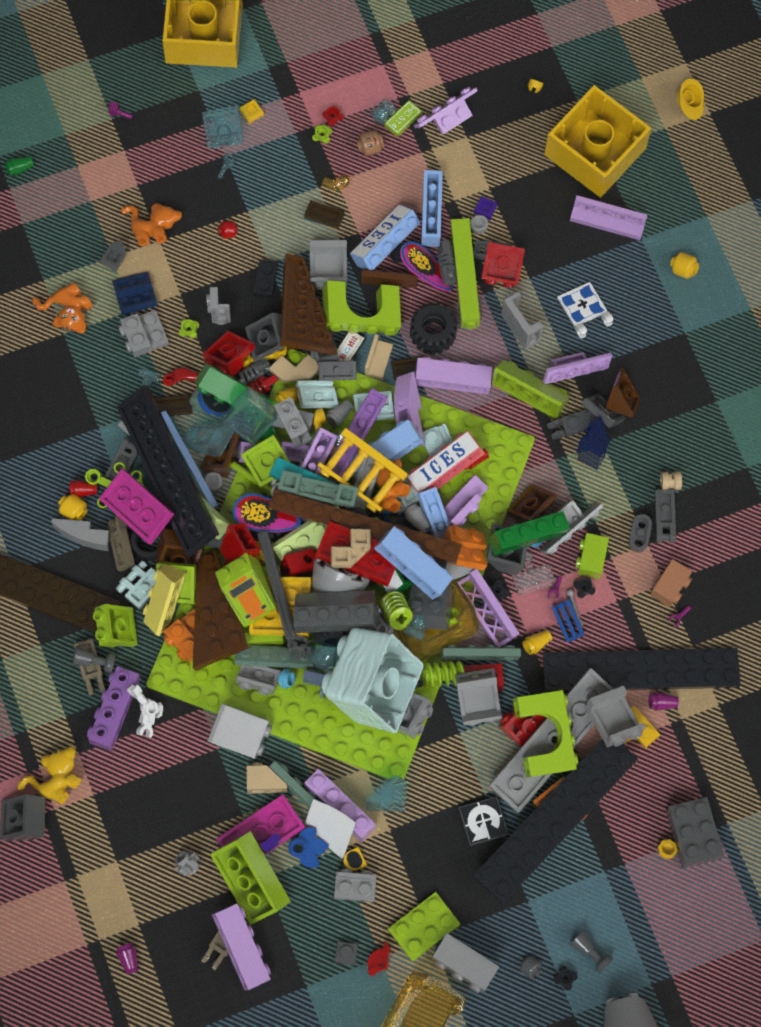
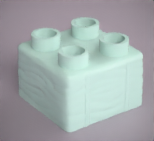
(373, 678)

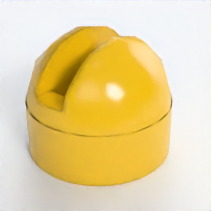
(536, 84)

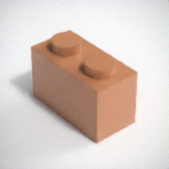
(671, 583)

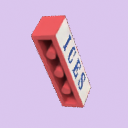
(446, 464)

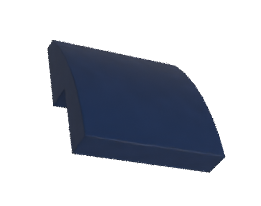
(134, 293)

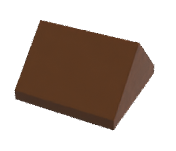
(623, 397)
(222, 464)
(531, 504)

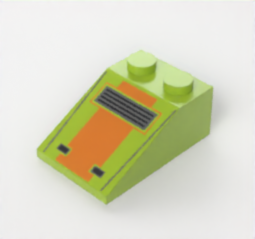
(246, 589)

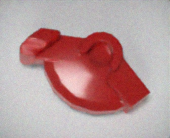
(379, 960)

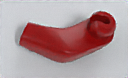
(179, 375)

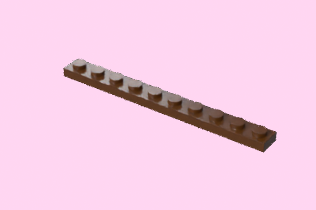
(322, 514)

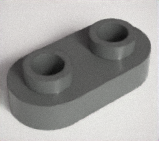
(640, 534)

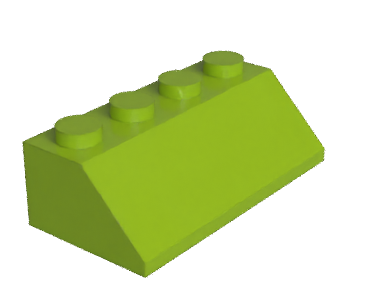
(530, 389)
(250, 878)

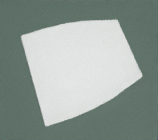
(330, 826)

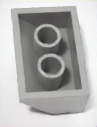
(464, 963)

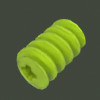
(396, 610)
(441, 673)

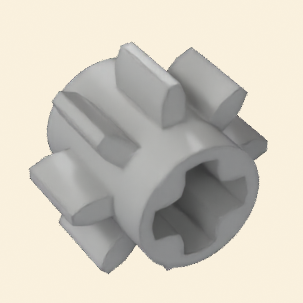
(187, 863)

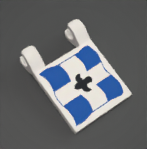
(582, 306)

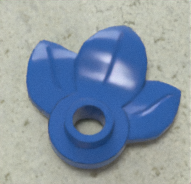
(311, 847)

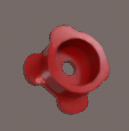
(332, 111)

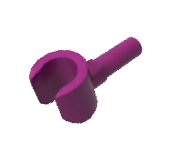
(114, 110)
(555, 588)
(679, 616)

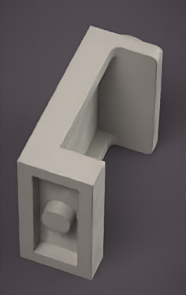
(328, 262)
(525, 334)
(293, 422)
(478, 697)
(614, 717)

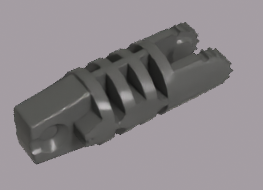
(447, 263)
(253, 372)

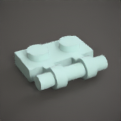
(139, 592)

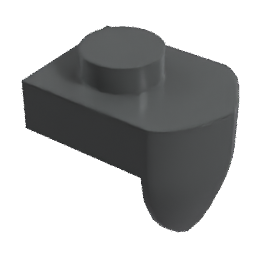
(114, 256)

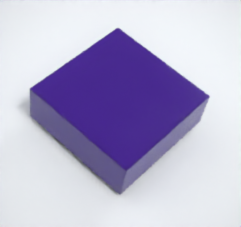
(485, 207)
(270, 843)

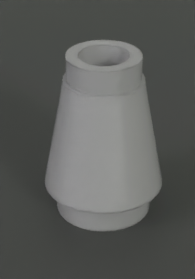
(339, 413)
(417, 518)

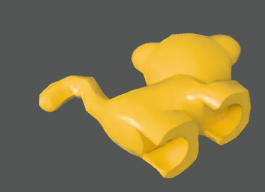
(58, 765)

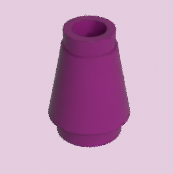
(661, 701)
(128, 958)

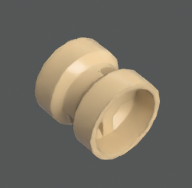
(671, 480)

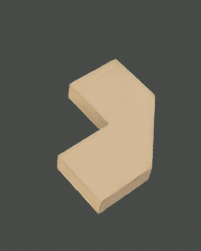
(287, 372)
(347, 556)

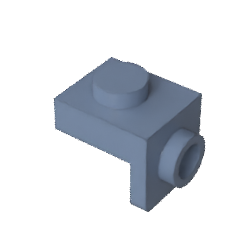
(314, 678)

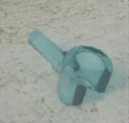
(226, 164)

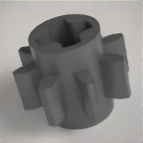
(299, 647)

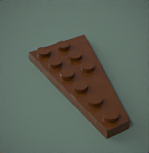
(301, 313)
(216, 625)

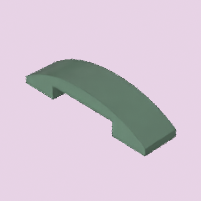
(318, 490)

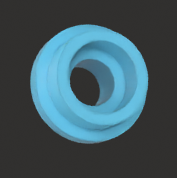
(286, 678)

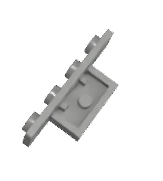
(576, 521)

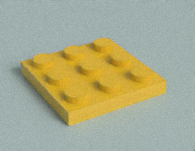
(271, 623)

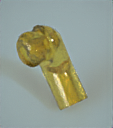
(337, 184)

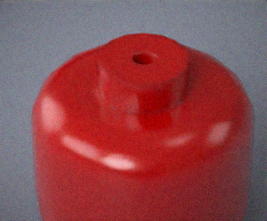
(227, 229)

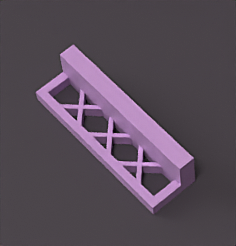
(606, 218)
(493, 605)

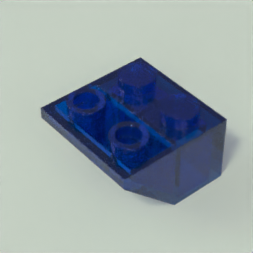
(594, 444)

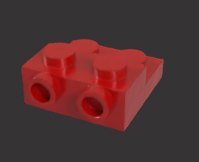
(503, 264)
(228, 353)
(519, 728)

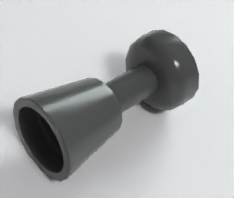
(85, 658)
(585, 946)

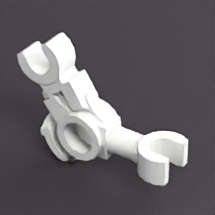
(148, 708)

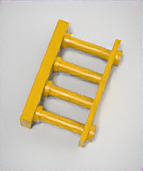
(379, 464)

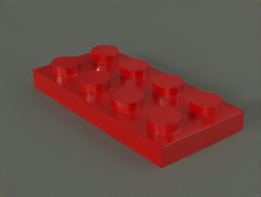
(371, 565)

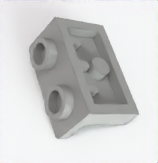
(355, 886)

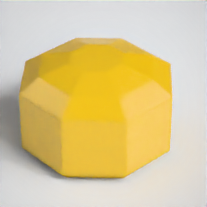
(667, 849)

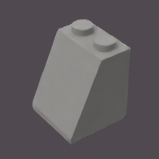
(240, 731)

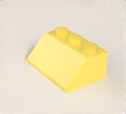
(163, 598)

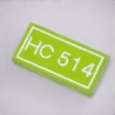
(403, 118)

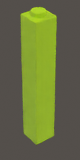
(465, 273)

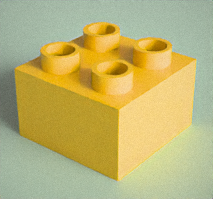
(202, 32)
(597, 141)

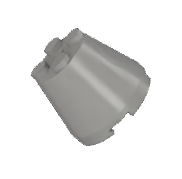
(333, 579)
(628, 1012)

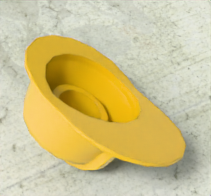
(691, 99)

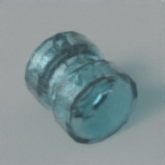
(382, 112)

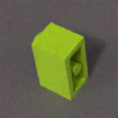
(593, 555)

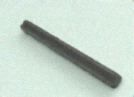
(277, 586)

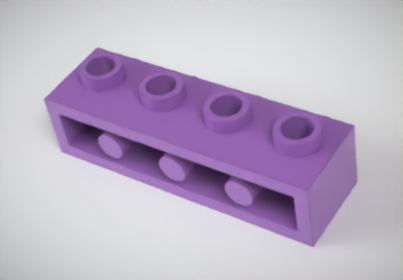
(113, 709)

